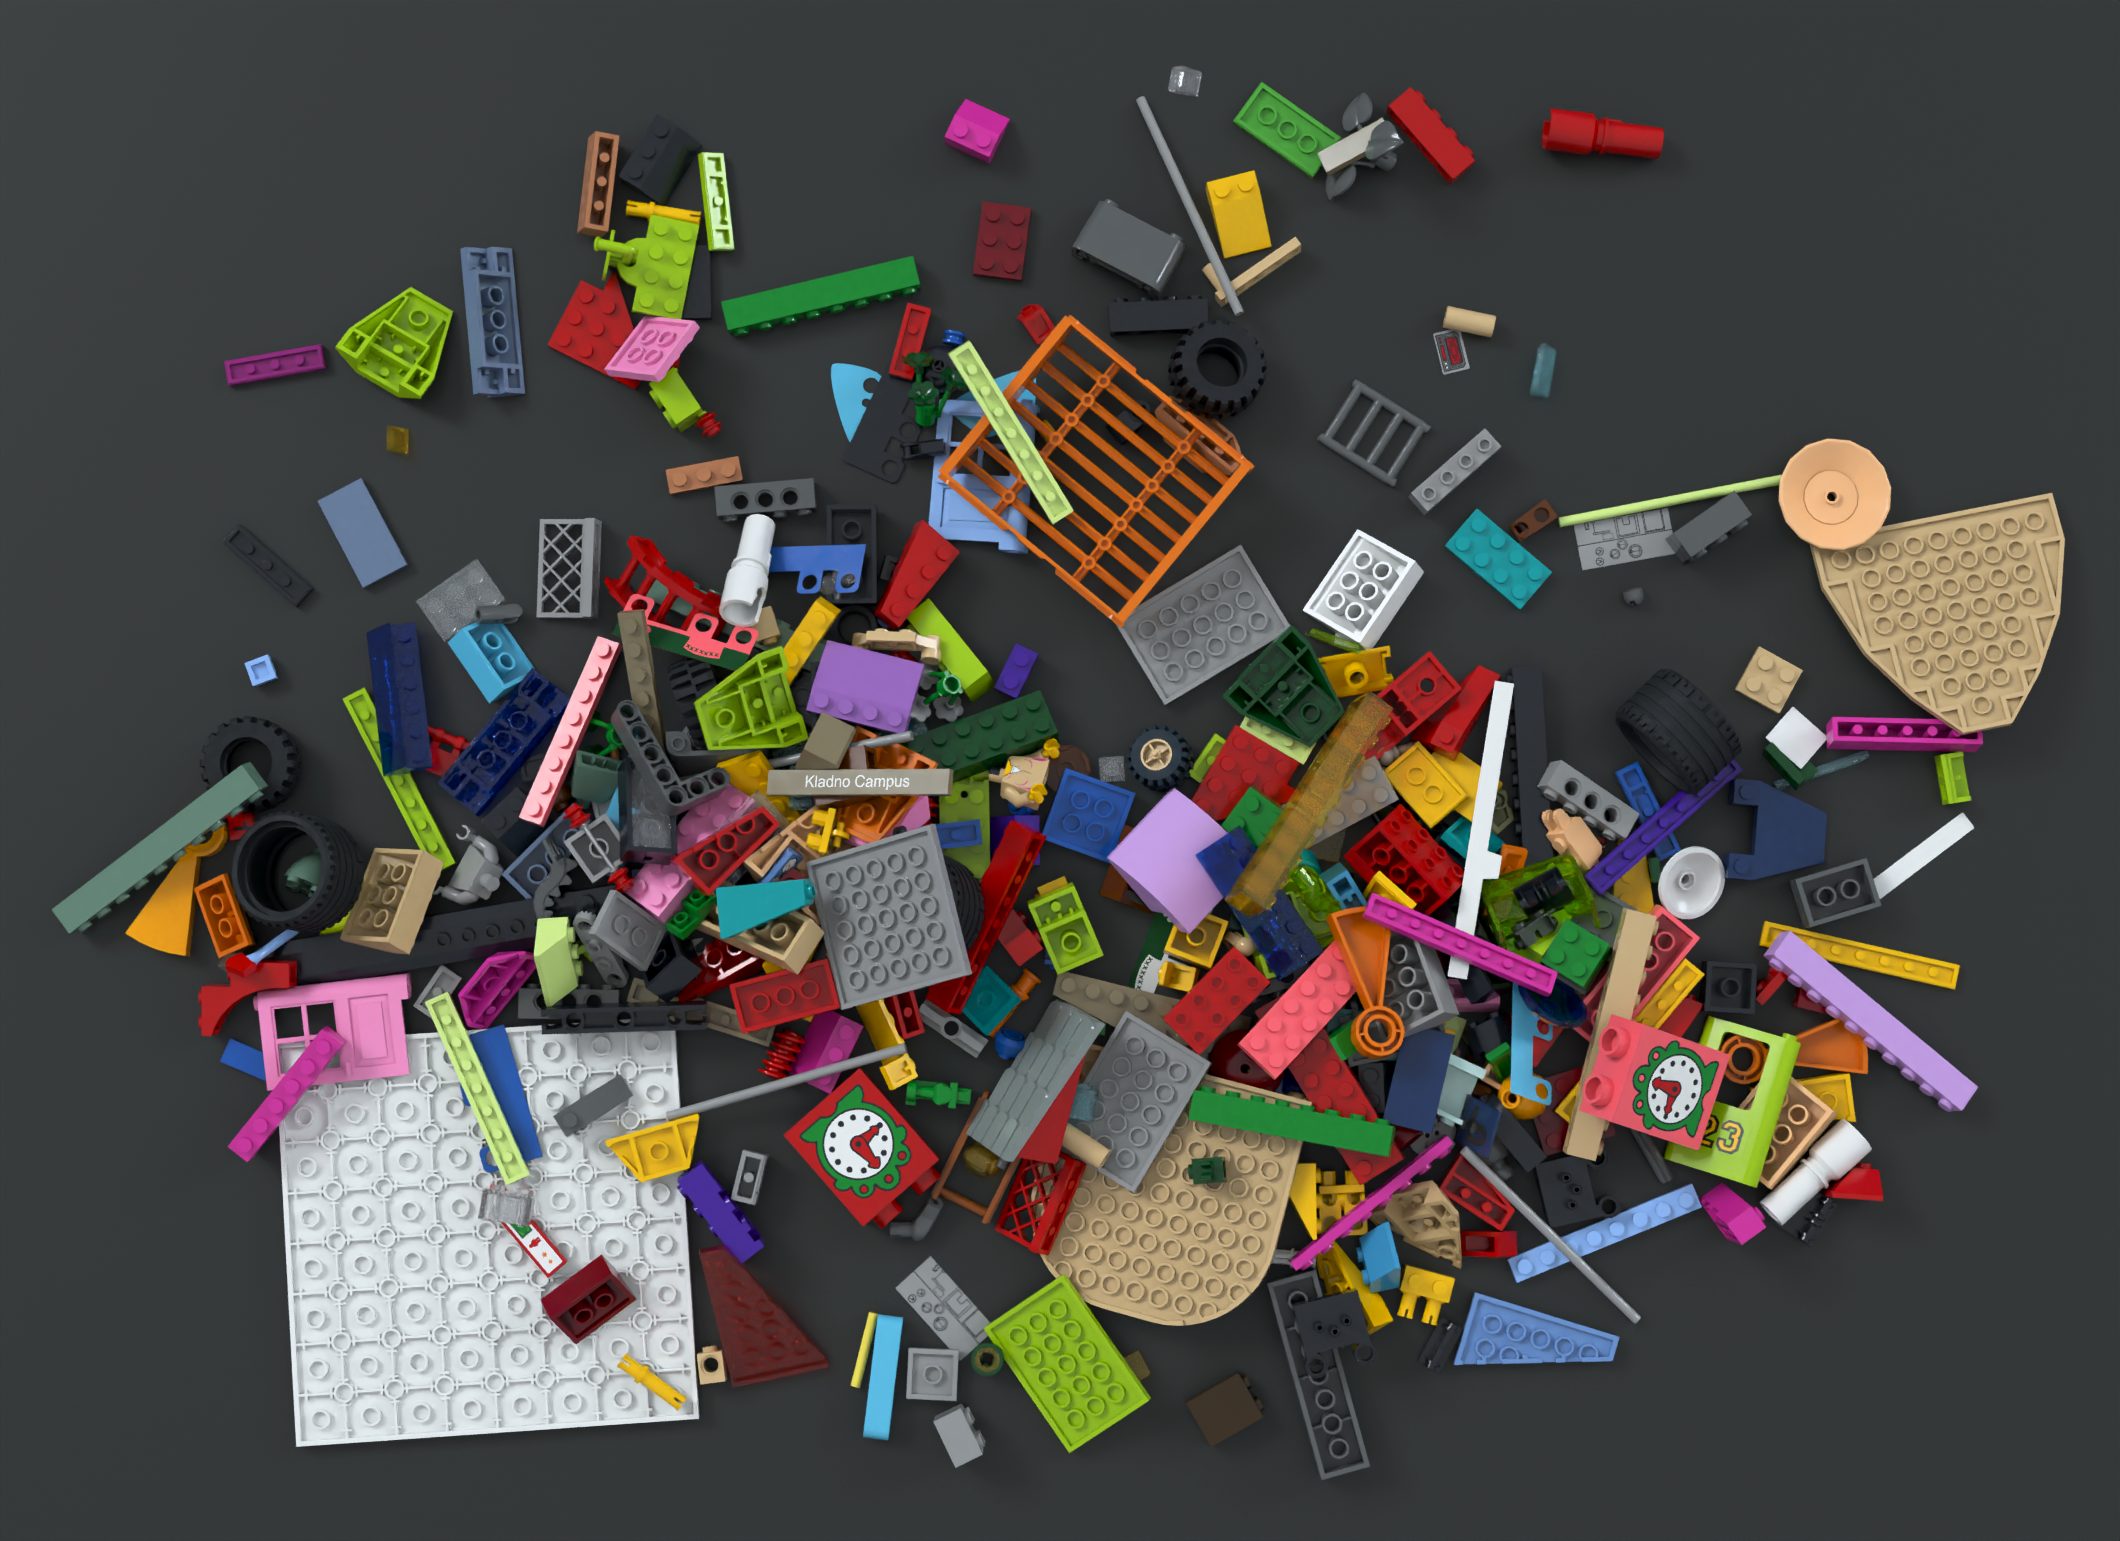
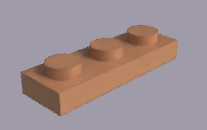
(704, 475)

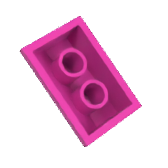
(828, 1041)

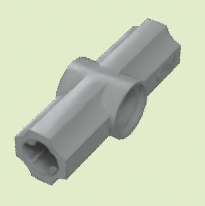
(965, 1038)

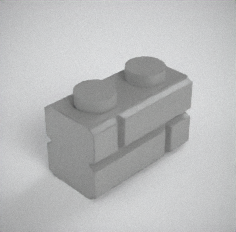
(749, 1177)

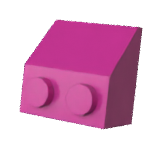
(976, 131)

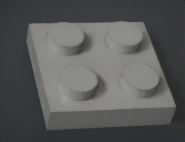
(932, 1374)

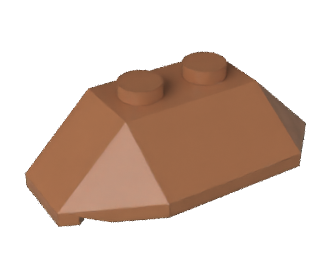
(1202, 444)

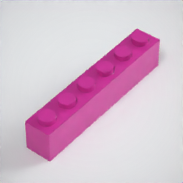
(1898, 735)
(287, 1093)

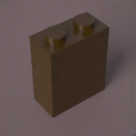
(1225, 1408)

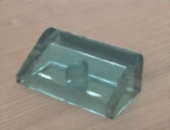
(1543, 371)

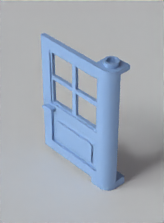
(956, 517)

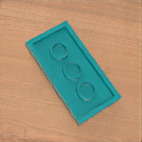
(1498, 559)

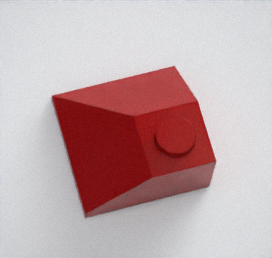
(1858, 1183)

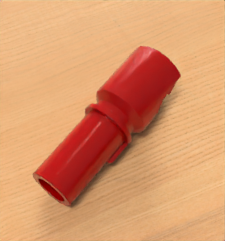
(1583, 133)

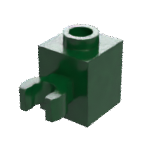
(1207, 1170)

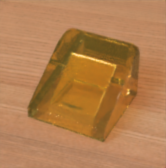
(1137, 1365)

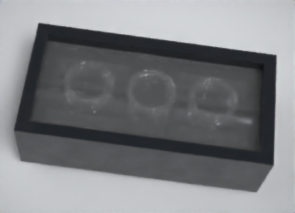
(644, 829)

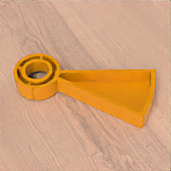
(169, 915)

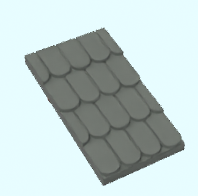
(1036, 1094)

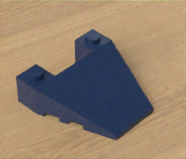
(1784, 832)

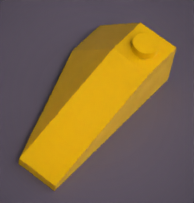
(1342, 1275)

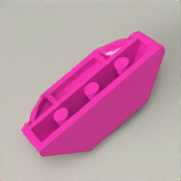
(494, 986)

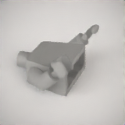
(477, 872)

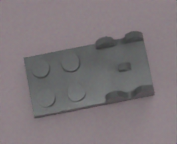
(1609, 913)

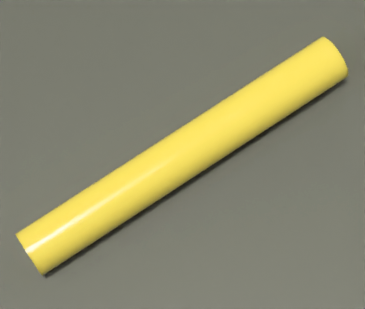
(864, 1350)

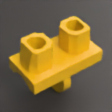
(821, 842)

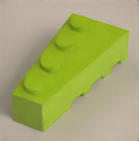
(955, 655)

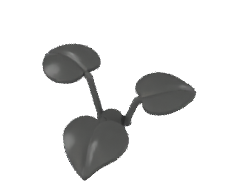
(1379, 149)

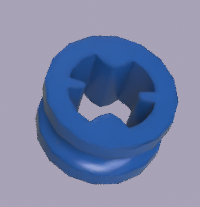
(953, 338)

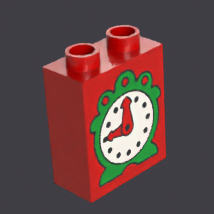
(864, 1149)

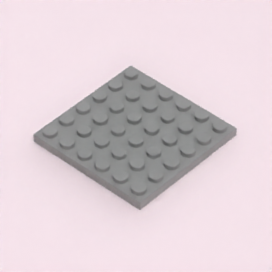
(888, 917)

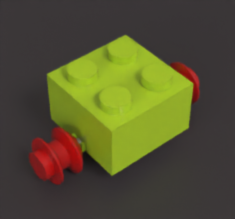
(680, 404)

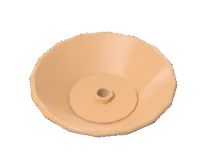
(1855, 481)

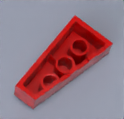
(919, 568)
(722, 852)

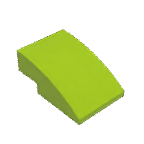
(1065, 928)

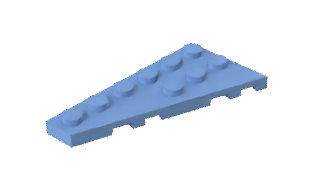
(1515, 1335)

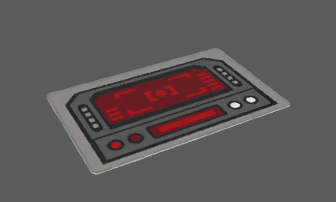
(1451, 351)

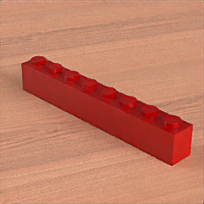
(1000, 890)

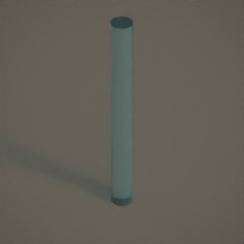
(1829, 767)

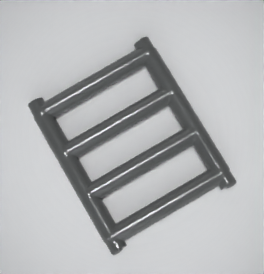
(1369, 463)

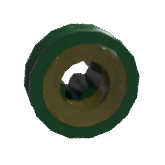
(985, 1368)

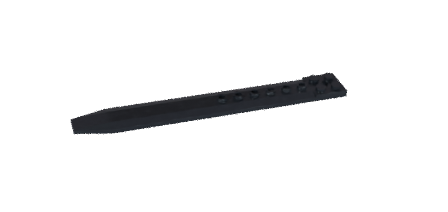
(439, 941)

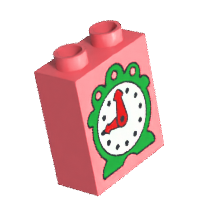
(1654, 1082)

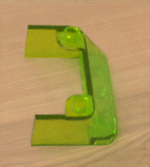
(1505, 909)

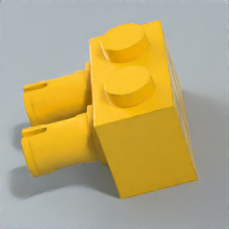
(1426, 1283)

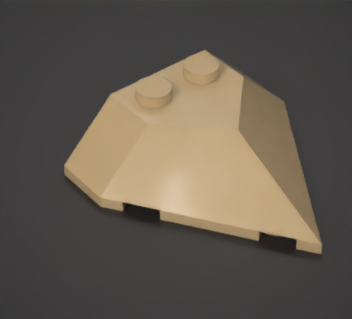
(1424, 1219)

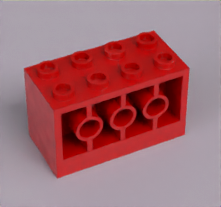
(1407, 858)
(784, 996)
(1216, 1000)

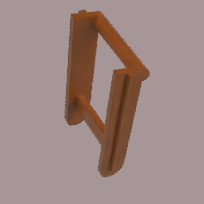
(939, 1189)

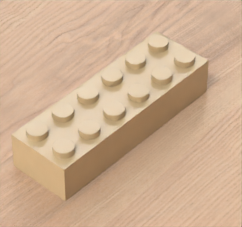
(782, 942)

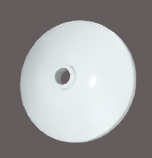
(1700, 886)

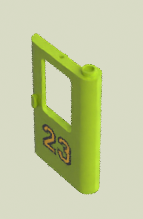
(1734, 1137)

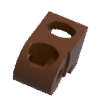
(1533, 520)

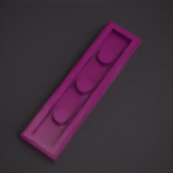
(275, 365)

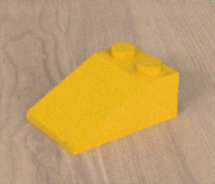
(1238, 214)

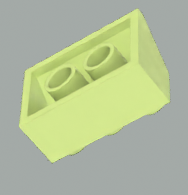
(556, 958)

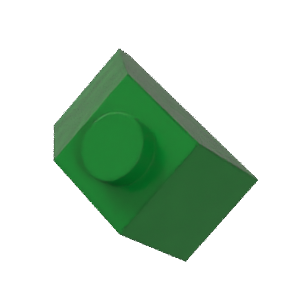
(1341, 1040)

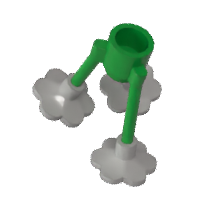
(948, 689)

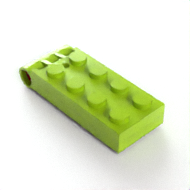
(973, 807)

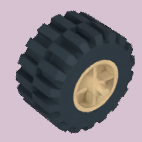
(1160, 758)

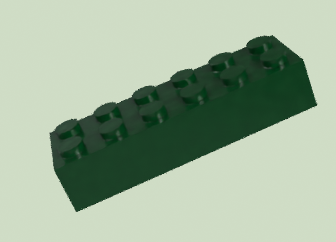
(988, 737)

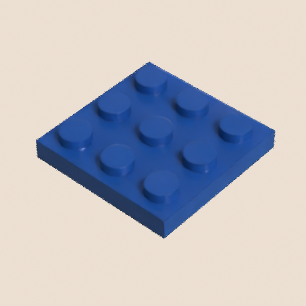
(1087, 815)

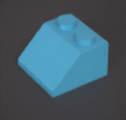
(1379, 1259)

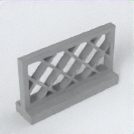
(589, 568)

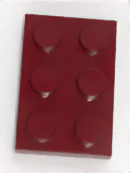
(1002, 241)

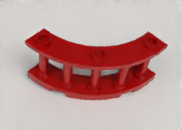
(678, 585)

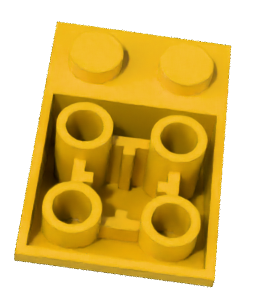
(1305, 1198)

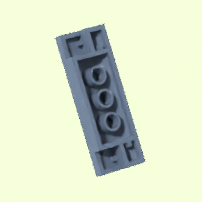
(492, 321)

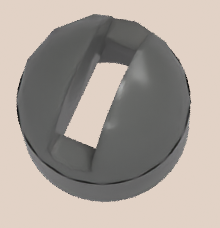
(1633, 596)

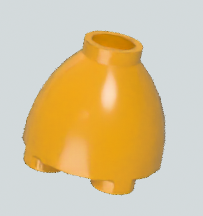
(1522, 1107)

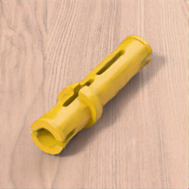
(645, 210)
(651, 1381)

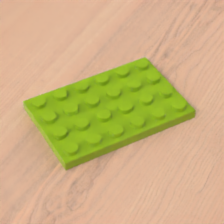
(1067, 1363)

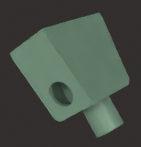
(593, 778)

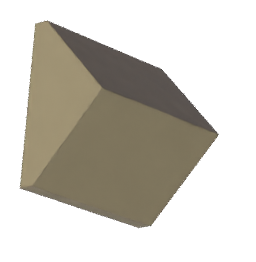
(826, 744)

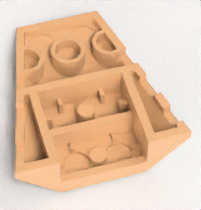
(796, 837)

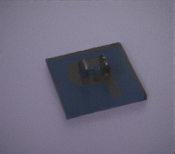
(1478, 1126)

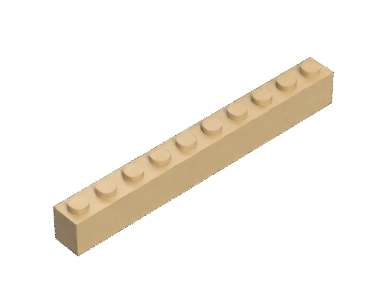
(1620, 999)

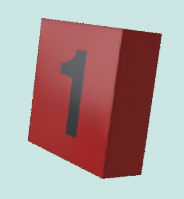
(239, 825)

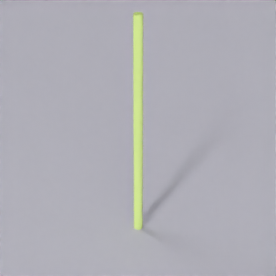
(1668, 501)

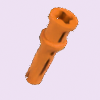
(1022, 988)

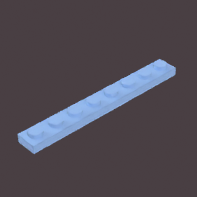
(1606, 1232)

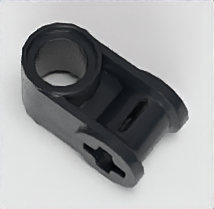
(1128, 418)

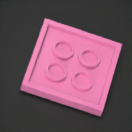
(652, 348)

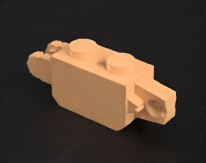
(1572, 838)

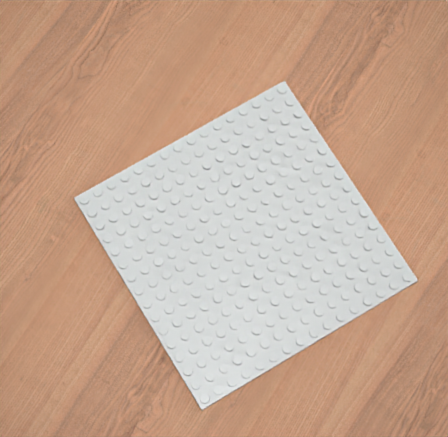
(435, 1319)

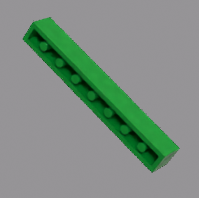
(821, 295)
(1292, 1123)

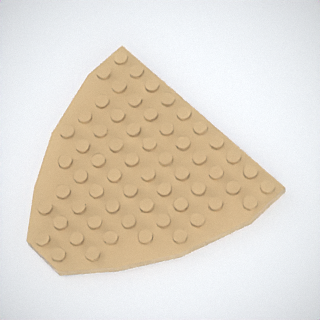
(1955, 606)

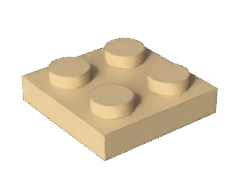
(1768, 680)

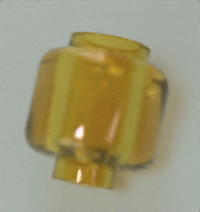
(980, 1160)

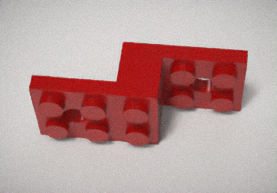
(1412, 704)

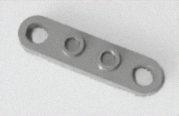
(603, 957)

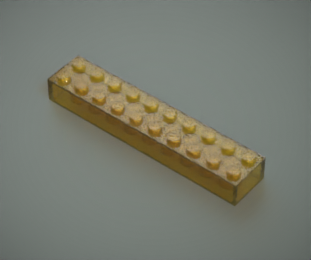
(1309, 805)

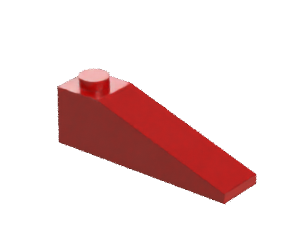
(1452, 723)
(721, 966)

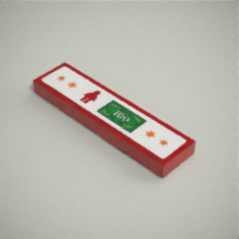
(537, 1246)

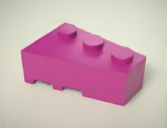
(1732, 1214)

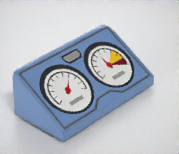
(787, 859)

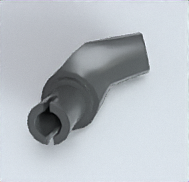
(921, 1224)

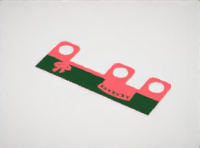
(696, 643)

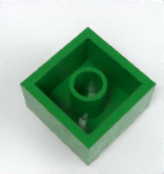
(1254, 814)
(1576, 954)

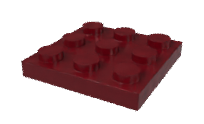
(1549, 1125)

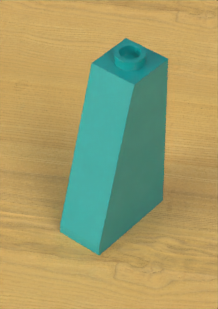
(754, 905)

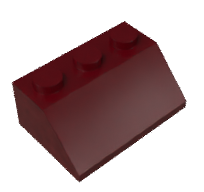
(588, 1299)

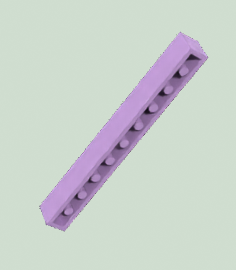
(1870, 1021)

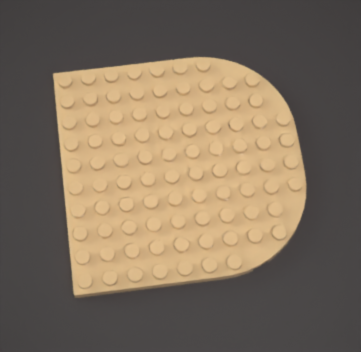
(1174, 1245)

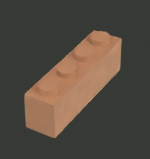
(598, 184)

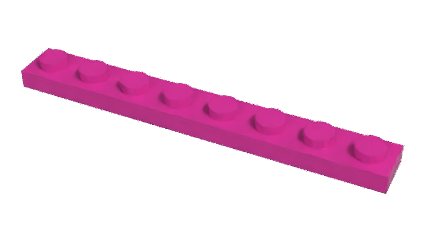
(1460, 944)
(1380, 1196)

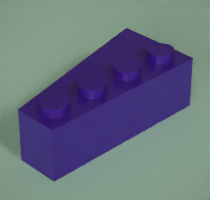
(720, 1211)

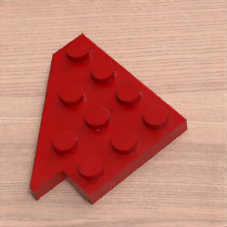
(595, 327)
(1242, 764)

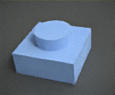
(261, 670)

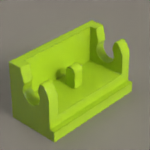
(1952, 778)

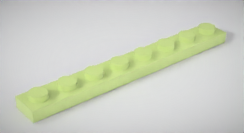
(1010, 432)
(477, 1088)

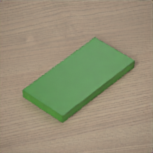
(1285, 129)

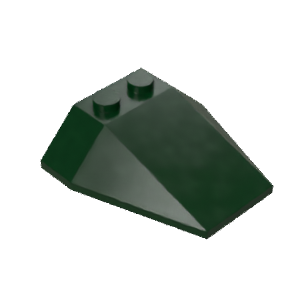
(1287, 690)

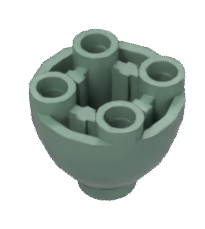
(304, 874)

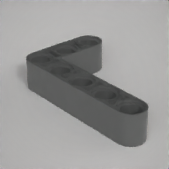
(661, 766)

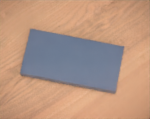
(362, 533)

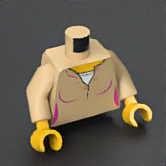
(1026, 776)

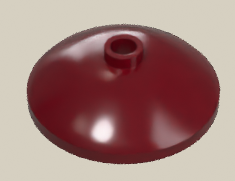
(1229, 1057)

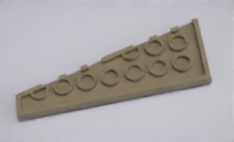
(1110, 1001)

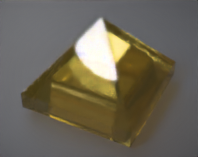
(397, 439)

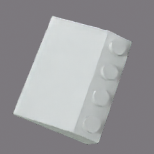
(1363, 590)

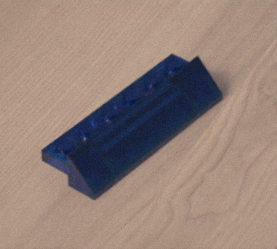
(399, 699)
(505, 742)
(1277, 933)

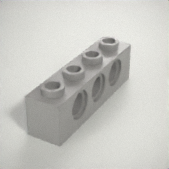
(1454, 471)
(1620, 814)

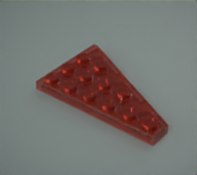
(753, 1328)

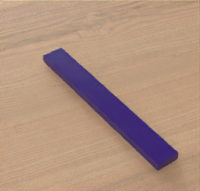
(1654, 831)

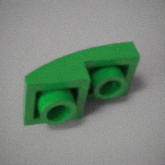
(694, 911)

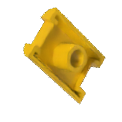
(1369, 664)

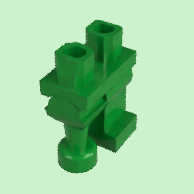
(938, 1092)

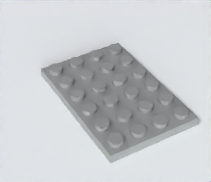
(1203, 625)
(1142, 1093)

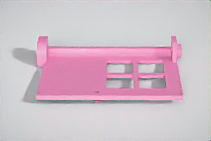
(365, 1016)

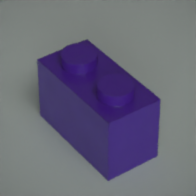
(1016, 672)

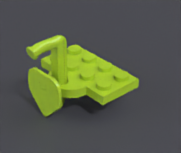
(660, 267)

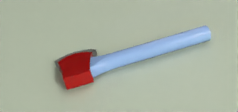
(245, 965)

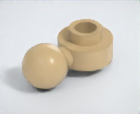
(1242, 944)

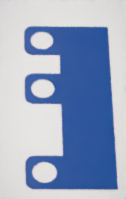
(501, 1070)

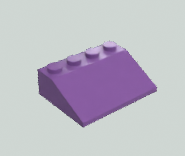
(865, 688)

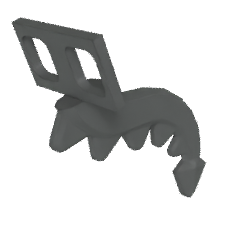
(556, 877)

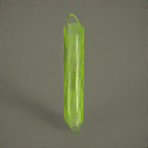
(1321, 633)

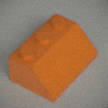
(224, 916)

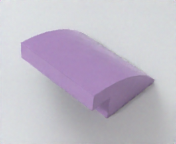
(1162, 862)

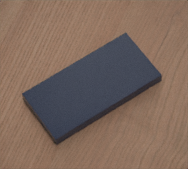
(1419, 1080)

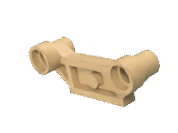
(901, 641)

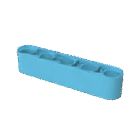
(883, 1377)

